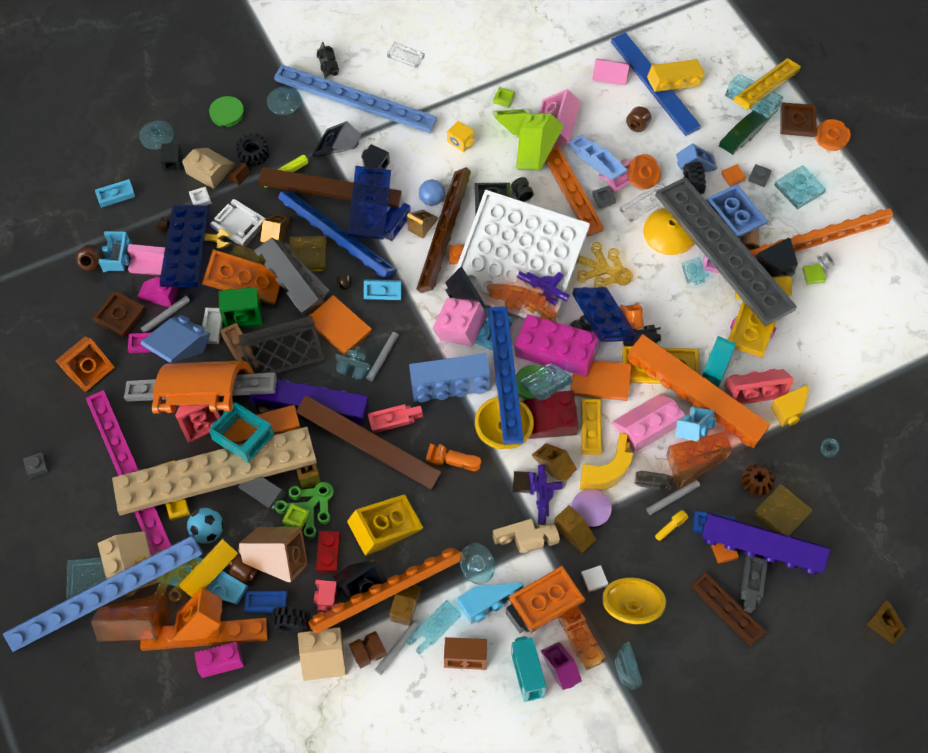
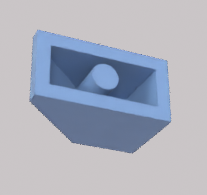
(696, 154)

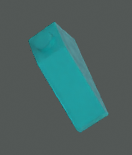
(718, 360)

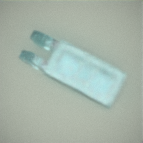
(435, 626)

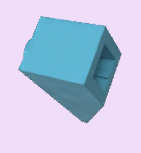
(484, 599)

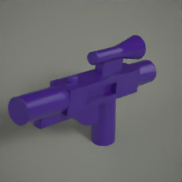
(546, 284)
(544, 492)

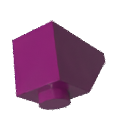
(561, 666)

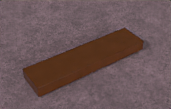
(728, 609)

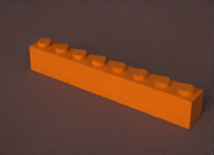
(697, 390)

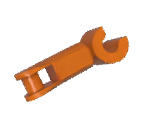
(438, 454)

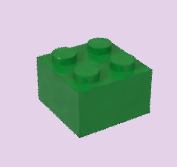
(241, 307)

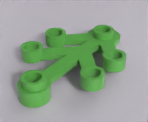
(316, 498)

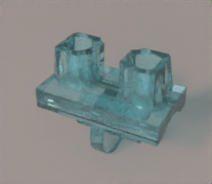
(360, 367)

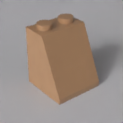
(275, 551)

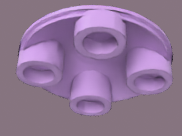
(592, 506)

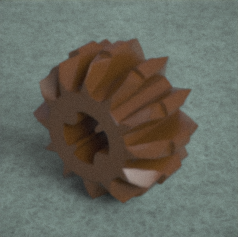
(756, 486)

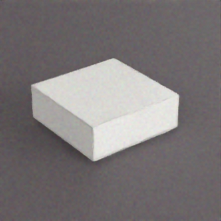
(200, 196)
(594, 578)

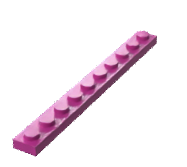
(124, 464)

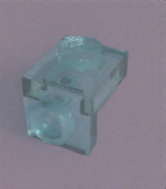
(694, 271)

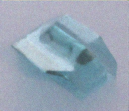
(627, 667)

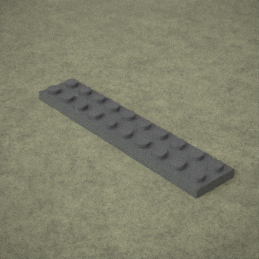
(726, 252)

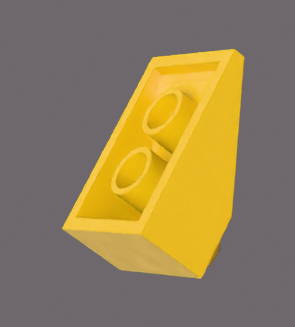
(384, 524)

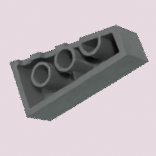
(290, 275)

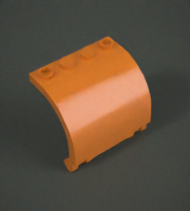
(197, 384)

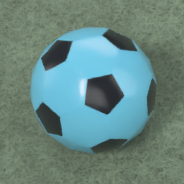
(205, 525)

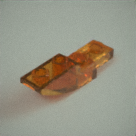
(518, 296)
(581, 638)

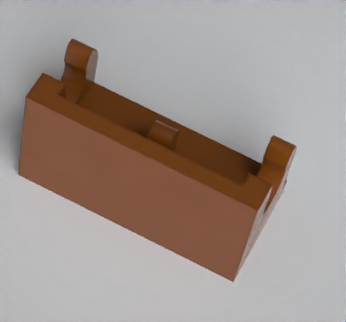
(465, 653)

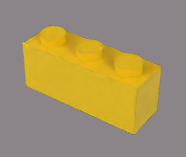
(676, 75)

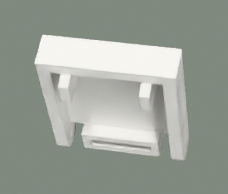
(237, 222)

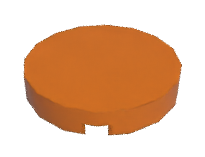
(832, 135)
(644, 172)

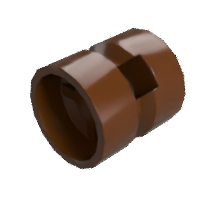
(367, 649)

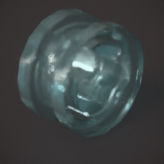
(823, 448)

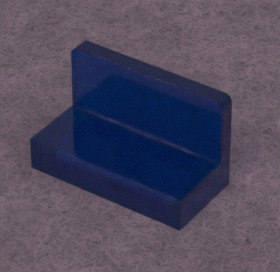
(395, 221)

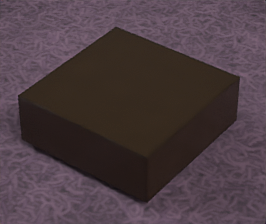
(521, 482)

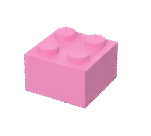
(459, 321)

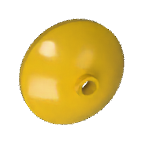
(665, 237)
(489, 424)
(634, 600)

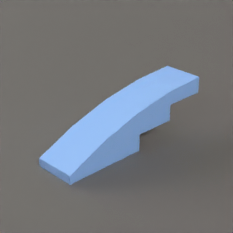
(597, 157)

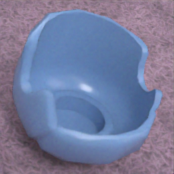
(431, 192)

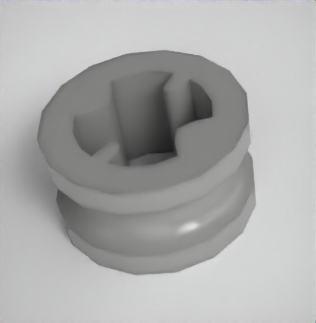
(826, 261)

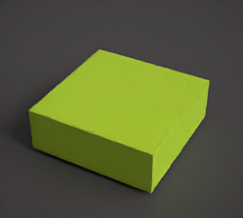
(504, 97)
(814, 274)
(296, 516)

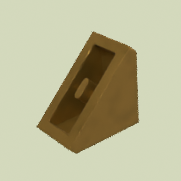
(420, 222)
(308, 476)
(887, 623)

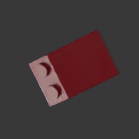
(554, 415)

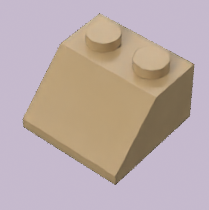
(207, 166)
(122, 550)
(321, 654)

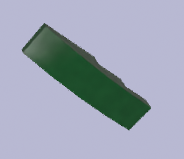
(743, 132)

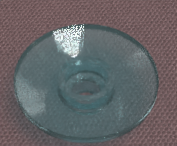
(285, 105)
(155, 134)
(483, 563)

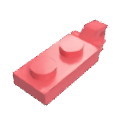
(394, 417)

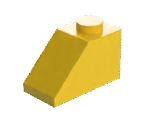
(790, 406)

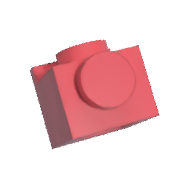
(326, 596)

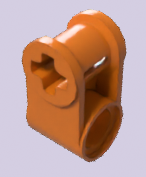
(633, 314)

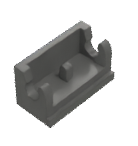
(263, 491)

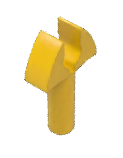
(217, 238)
(677, 520)

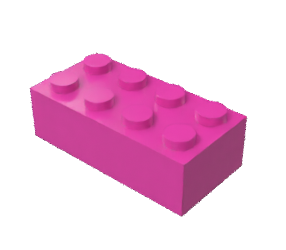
(557, 343)

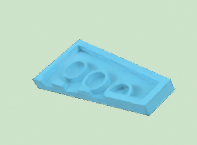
(223, 585)

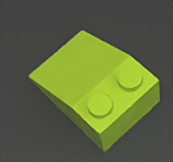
(537, 140)

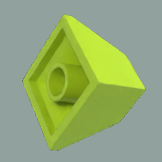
(511, 119)

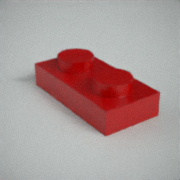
(328, 552)

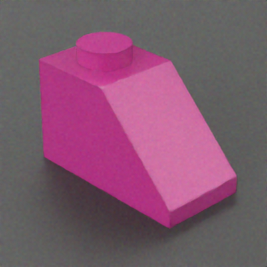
(159, 295)

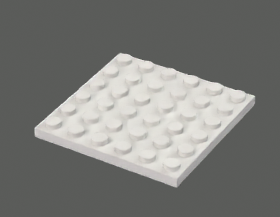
(523, 238)

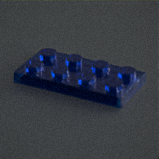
(369, 202)
(603, 314)

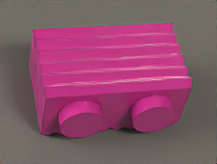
(219, 659)

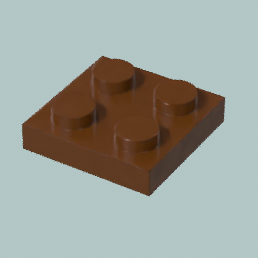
(798, 119)
(119, 314)

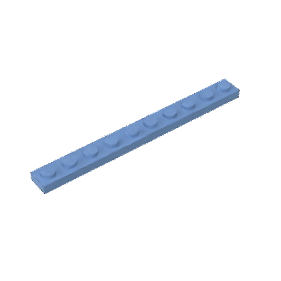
(356, 98)
(102, 593)

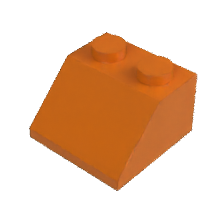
(85, 363)
(198, 616)

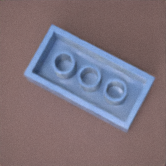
(450, 377)

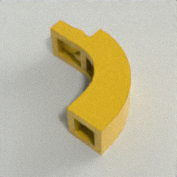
(610, 474)

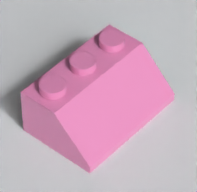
(563, 107)
(649, 421)

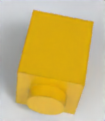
(460, 136)

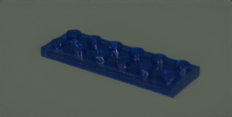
(184, 246)

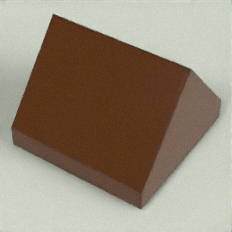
(239, 173)

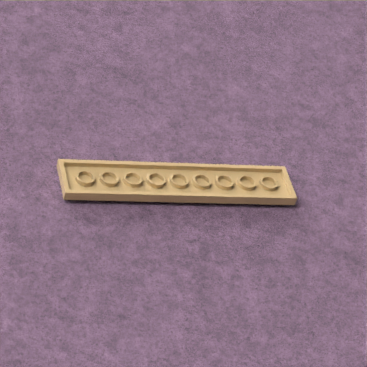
(210, 472)

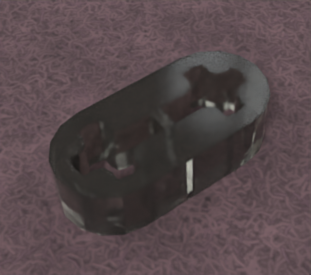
(653, 480)

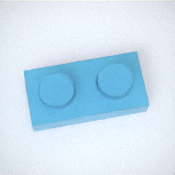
(115, 193)
(382, 289)

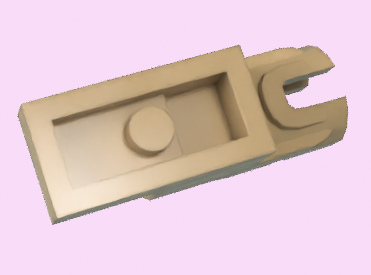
(526, 536)

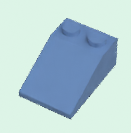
(737, 210)
(177, 339)

